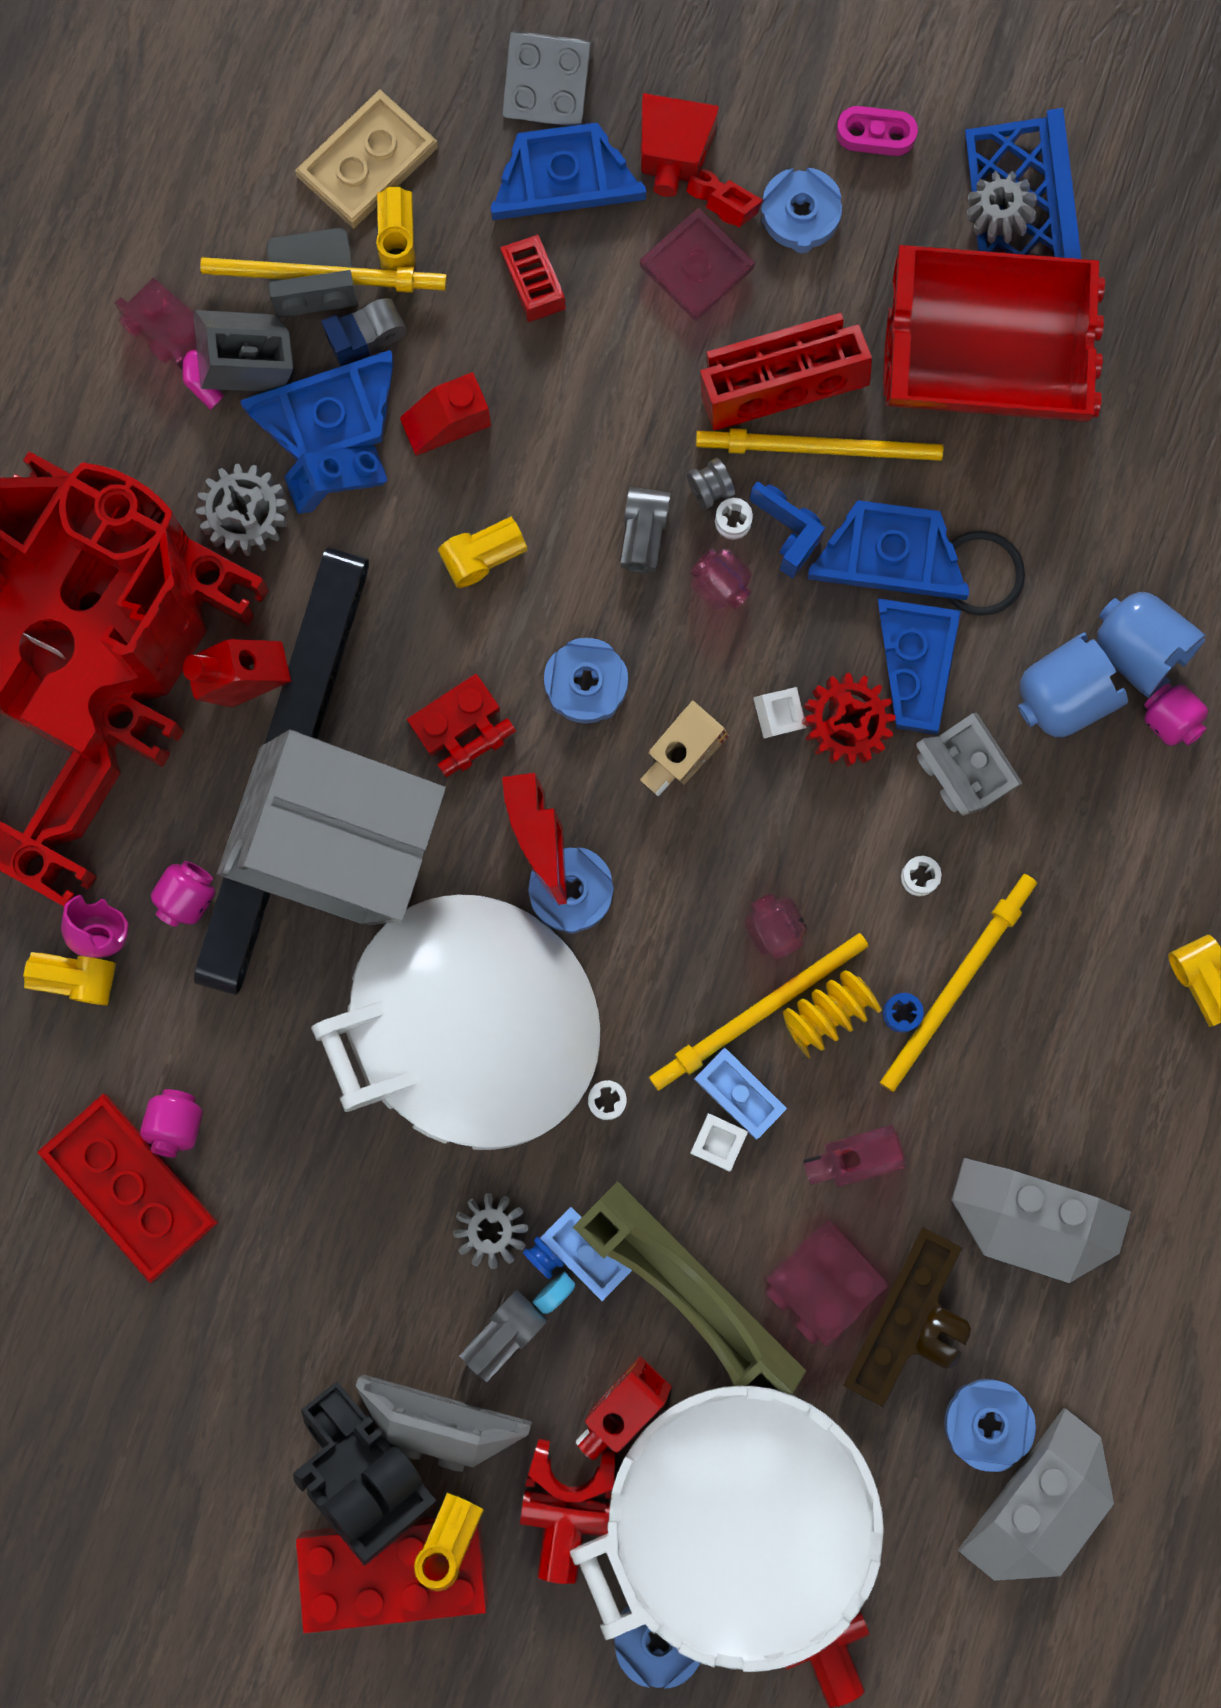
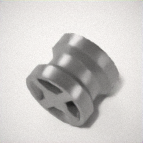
(710, 483)

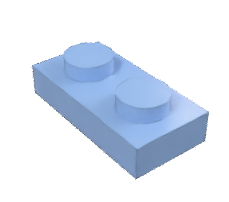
(740, 1094)
(597, 1273)

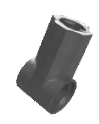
(645, 520)
(509, 1329)

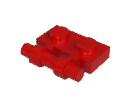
(455, 715)

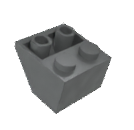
(242, 351)

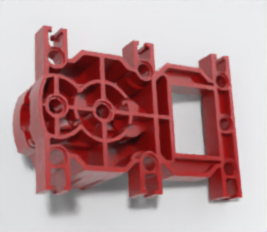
(60, 551)

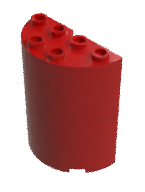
(994, 334)

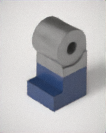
(364, 331)

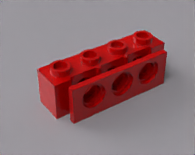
(803, 383)

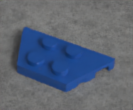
(564, 172)
(328, 409)
(892, 551)

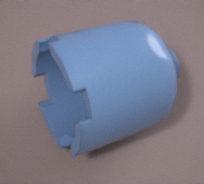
(1146, 640)
(1070, 688)

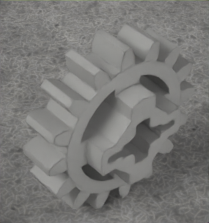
(226, 518)

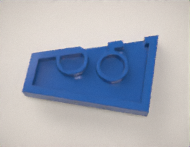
(919, 661)

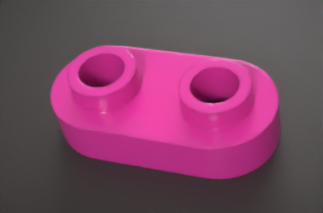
(876, 127)

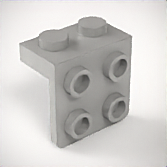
(968, 766)

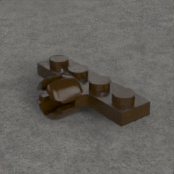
(911, 1321)

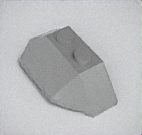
(1037, 1221)
(438, 1425)
(1045, 1506)

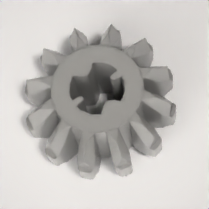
(1016, 201)
(489, 1246)

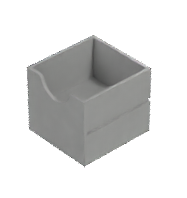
(331, 830)

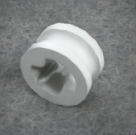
(745, 515)
(929, 885)
(595, 1093)

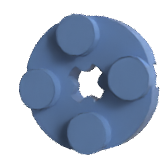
(801, 231)
(605, 666)
(595, 893)
(1005, 1445)
(651, 1667)

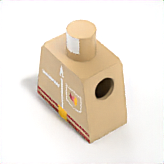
(691, 730)

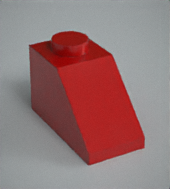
(446, 414)

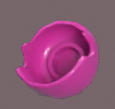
(93, 928)

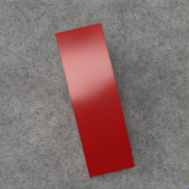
(537, 832)

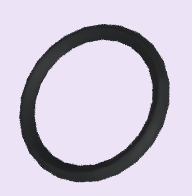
(1020, 573)

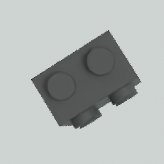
(312, 292)

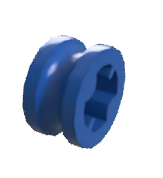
(902, 999)
(543, 1258)

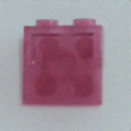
(824, 1284)

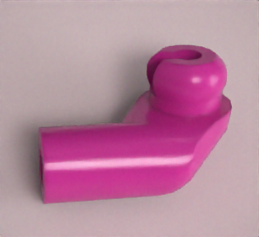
(191, 379)

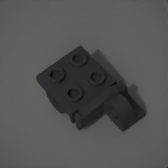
(358, 1478)

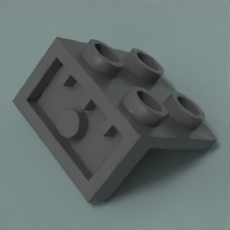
(546, 78)

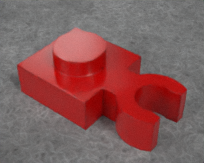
(728, 200)

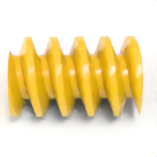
(830, 1011)

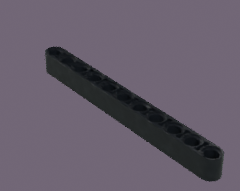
(300, 709)

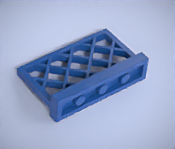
(1056, 183)

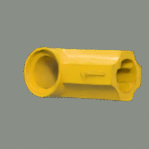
(395, 228)
(472, 556)
(1199, 968)
(80, 978)
(449, 1538)

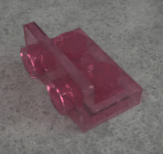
(160, 320)

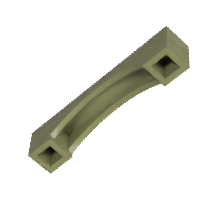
(632, 1236)

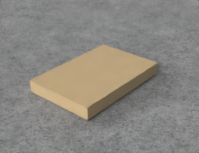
(365, 156)

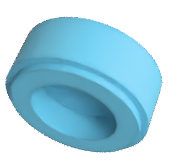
(554, 1293)

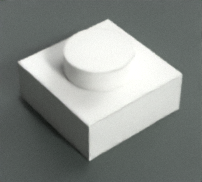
(779, 712)
(719, 1142)

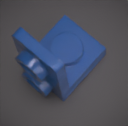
(333, 471)
(803, 522)

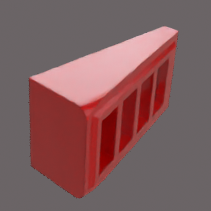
(543, 304)

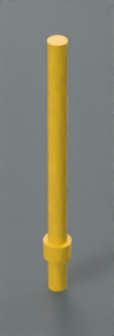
(404, 279)
(739, 441)
(1004, 915)
(690, 1058)

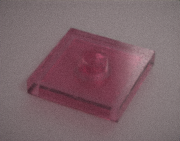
(696, 264)

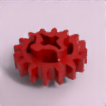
(843, 704)

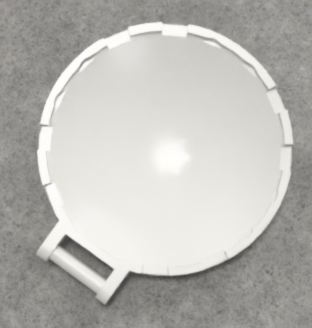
(468, 1024)
(740, 1531)

